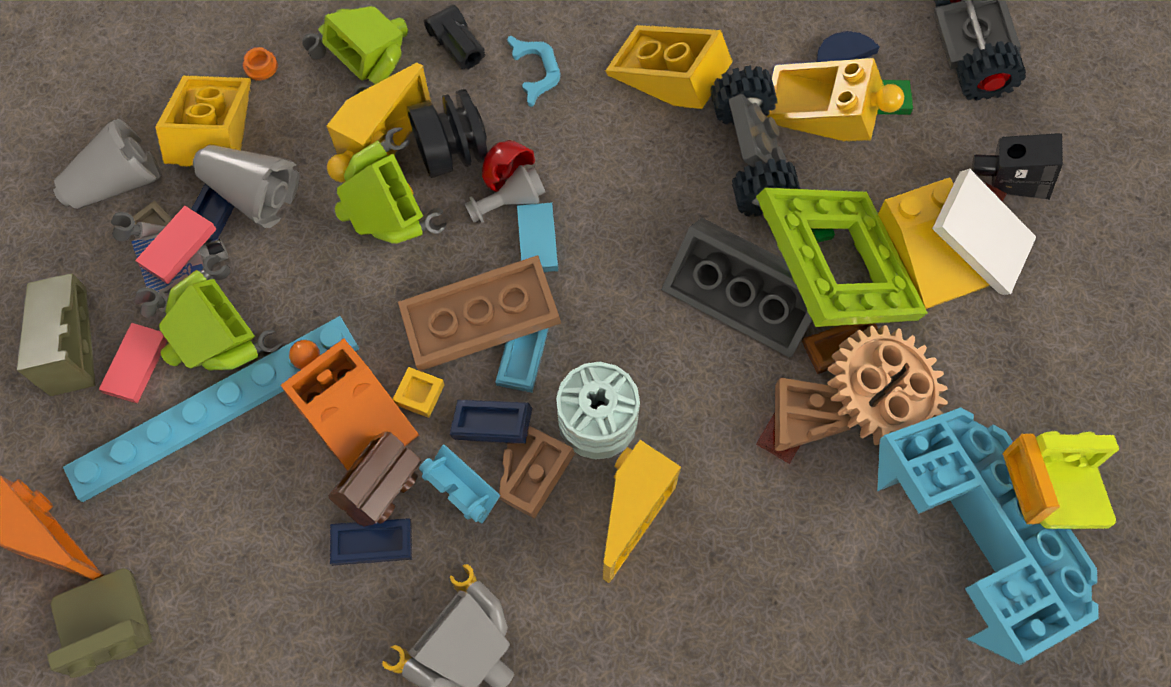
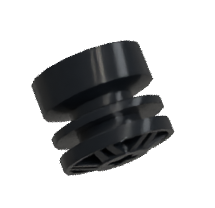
(448, 132)

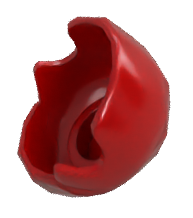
(503, 161)

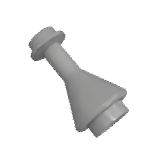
(520, 188)

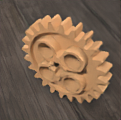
(874, 359)

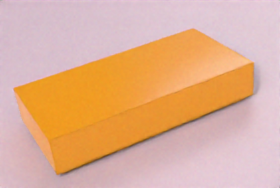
(1030, 479)

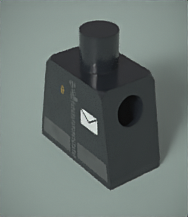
(1023, 164)

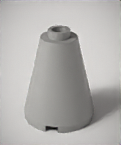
(106, 168)
(248, 181)

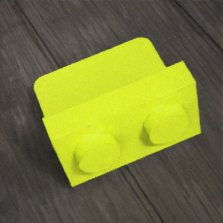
(1075, 477)

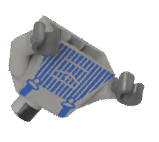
(156, 291)

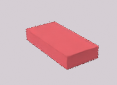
(176, 244)
(133, 363)

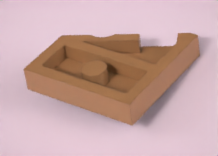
(805, 413)
(532, 471)

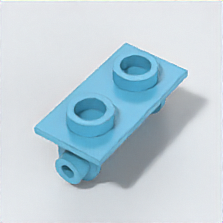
(465, 487)

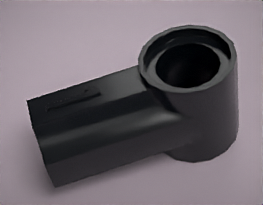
(453, 34)

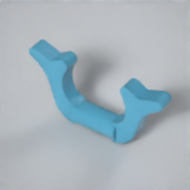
(546, 52)

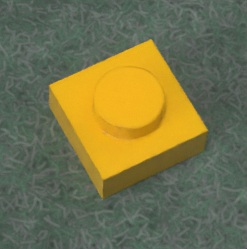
(418, 392)

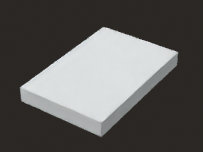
(984, 232)

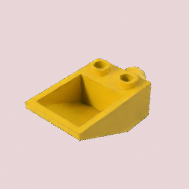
(833, 98)
(372, 114)

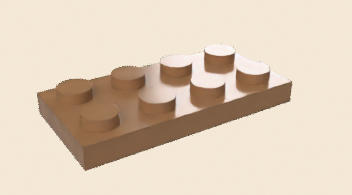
(478, 313)

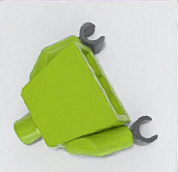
(362, 41)
(379, 197)
(206, 326)

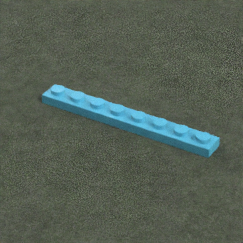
(194, 416)

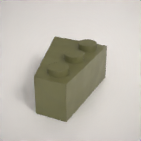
(56, 336)

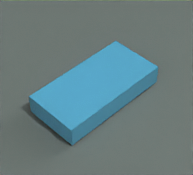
(538, 234)
(521, 361)

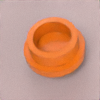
(259, 64)

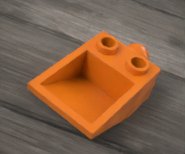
(346, 409)
(35, 534)

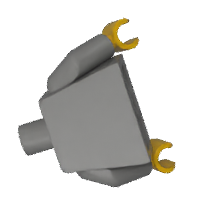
(461, 643)

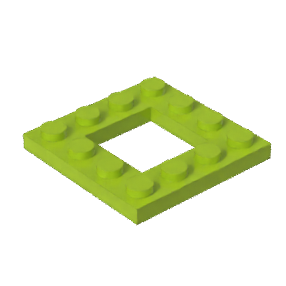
(886, 300)

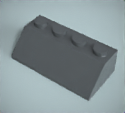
(739, 286)

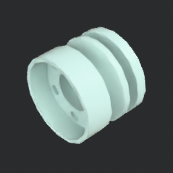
(610, 427)

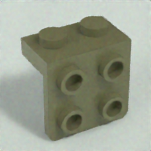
(98, 624)

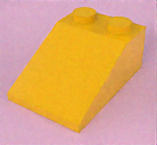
(672, 63)
(203, 114)
(930, 262)
(640, 491)

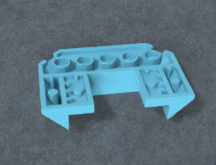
(1040, 573)

